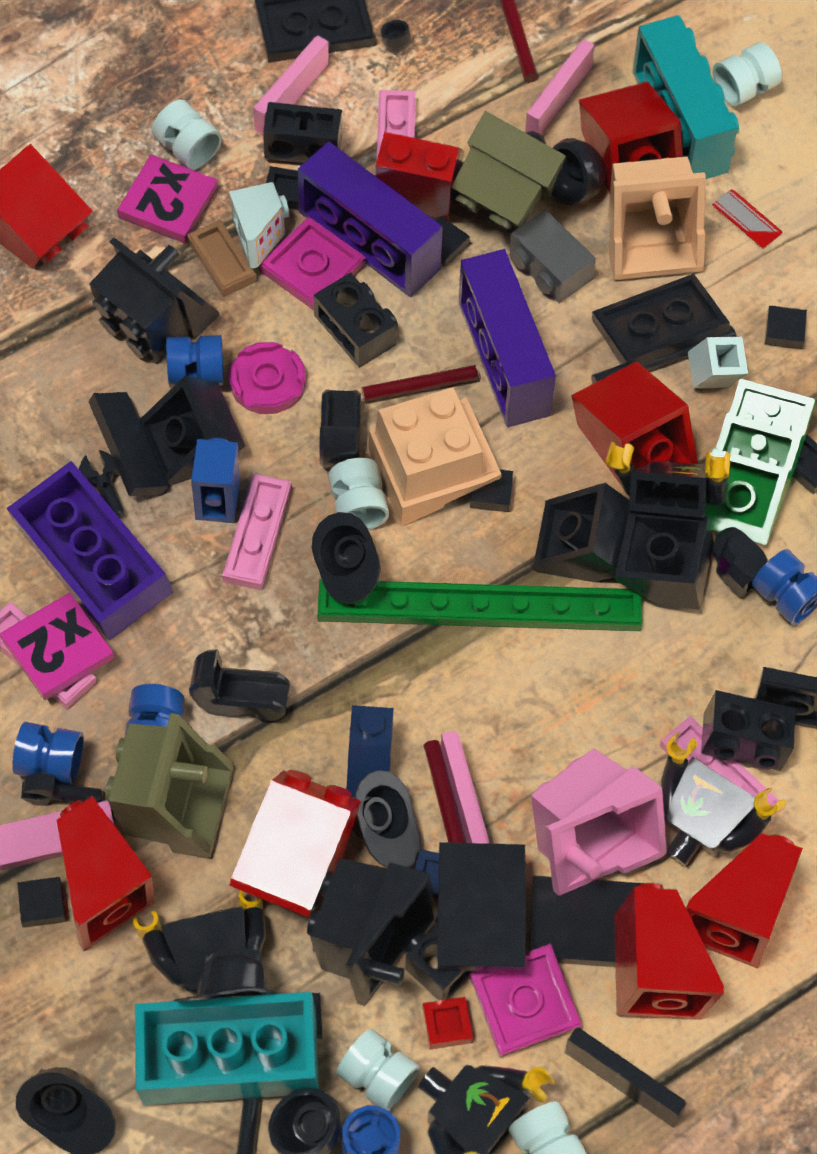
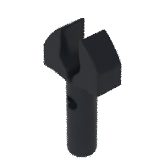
(104, 481)
(41, 789)

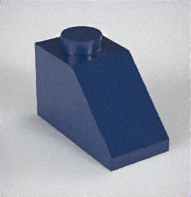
(368, 743)

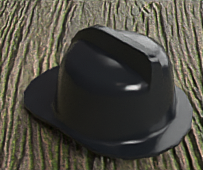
(346, 557)
(387, 820)
(233, 974)
(66, 1111)

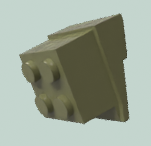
(506, 172)
(170, 786)

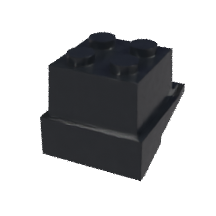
(147, 301)
(369, 922)

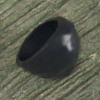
(580, 174)
(305, 1123)

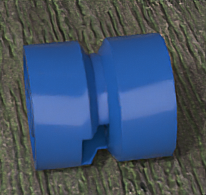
(195, 359)
(787, 583)
(153, 704)
(47, 752)
(370, 1132)

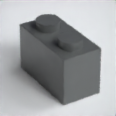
(551, 256)

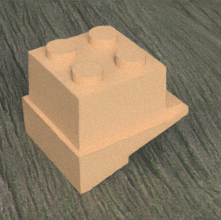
(656, 218)
(430, 453)

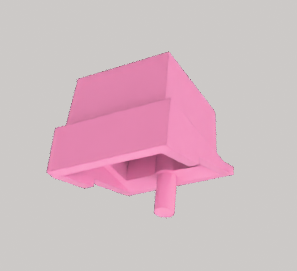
(598, 821)

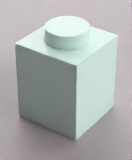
(717, 362)

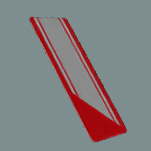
(747, 218)

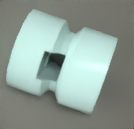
(747, 75)
(186, 134)
(358, 491)
(378, 1070)
(545, 1132)

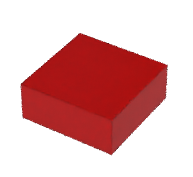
(447, 1023)

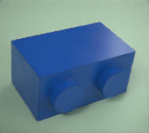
(216, 480)

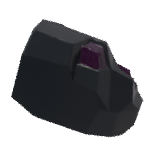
(737, 559)

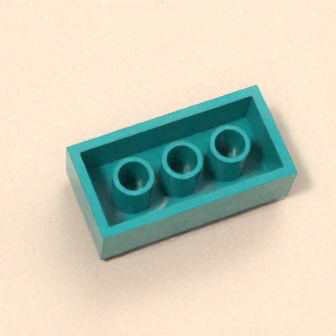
(682, 78)
(225, 1048)

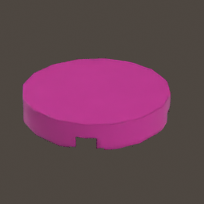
(267, 378)

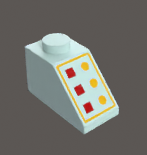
(258, 220)

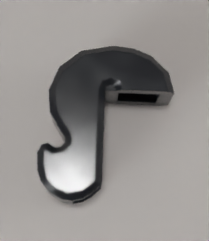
(339, 427)
(237, 690)

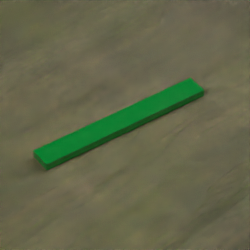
(489, 606)

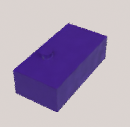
(371, 218)
(506, 338)
(90, 550)

